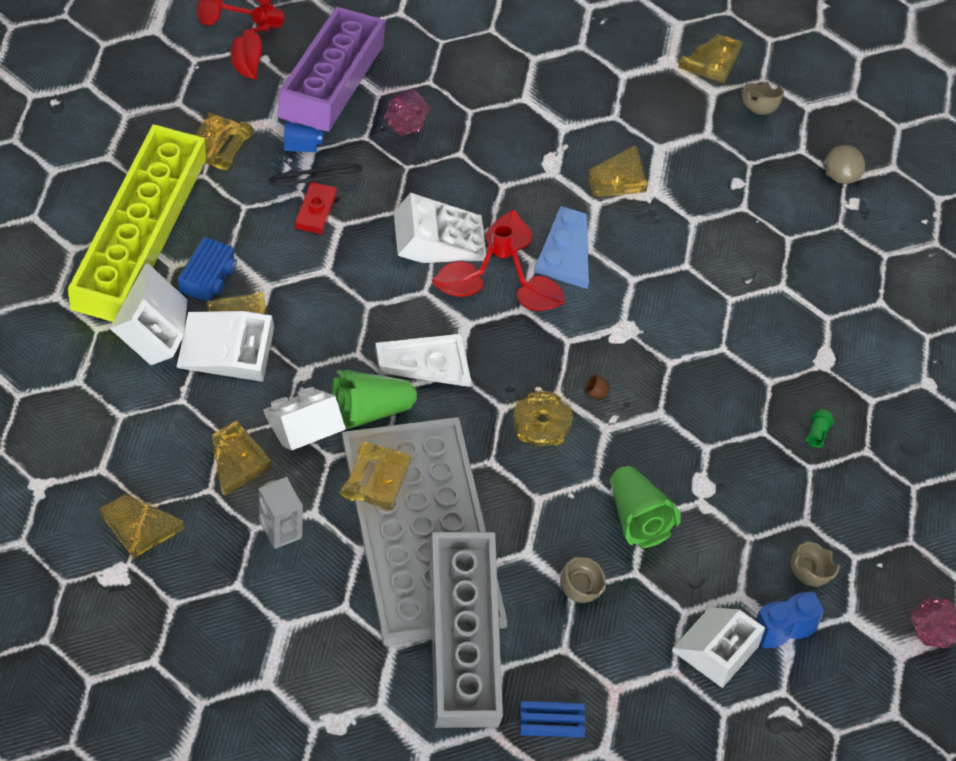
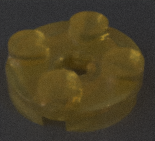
(542, 433)

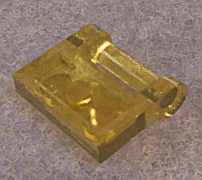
(216, 132)
(385, 478)

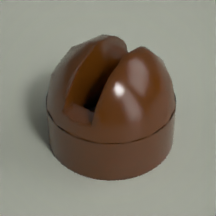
(597, 387)

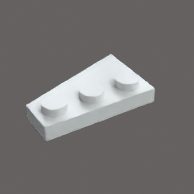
(426, 358)

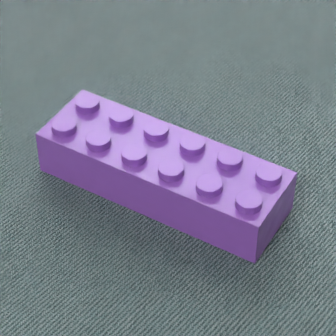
(331, 69)

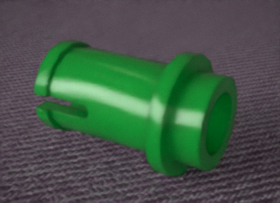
(821, 422)

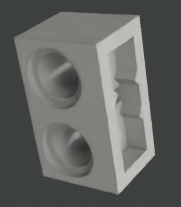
(280, 512)

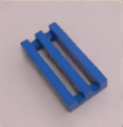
(552, 714)

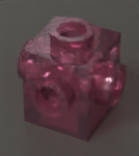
(407, 113)
(935, 622)

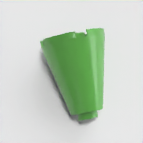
(370, 397)
(642, 508)

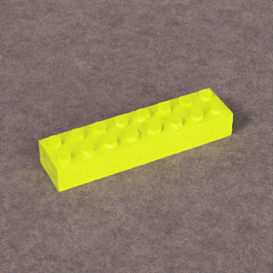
(137, 221)

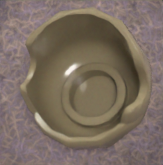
(761, 98)
(844, 164)
(813, 564)
(582, 580)

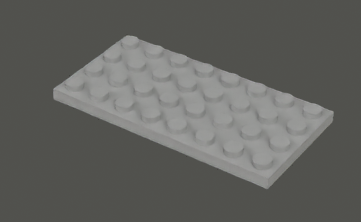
(433, 498)

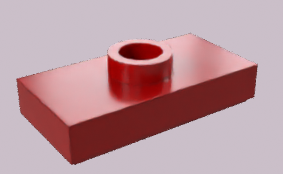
(316, 208)

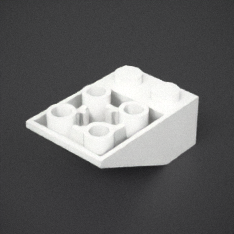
(437, 232)
(152, 317)
(227, 343)

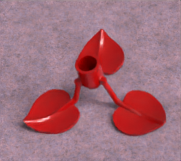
(245, 49)
(503, 239)

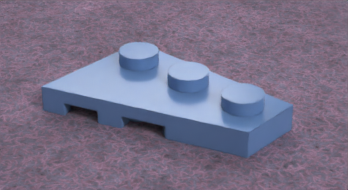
(566, 249)

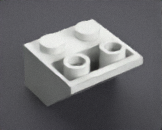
(304, 418)
(720, 643)

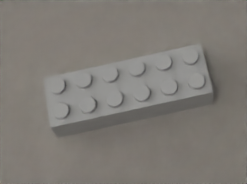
(465, 630)

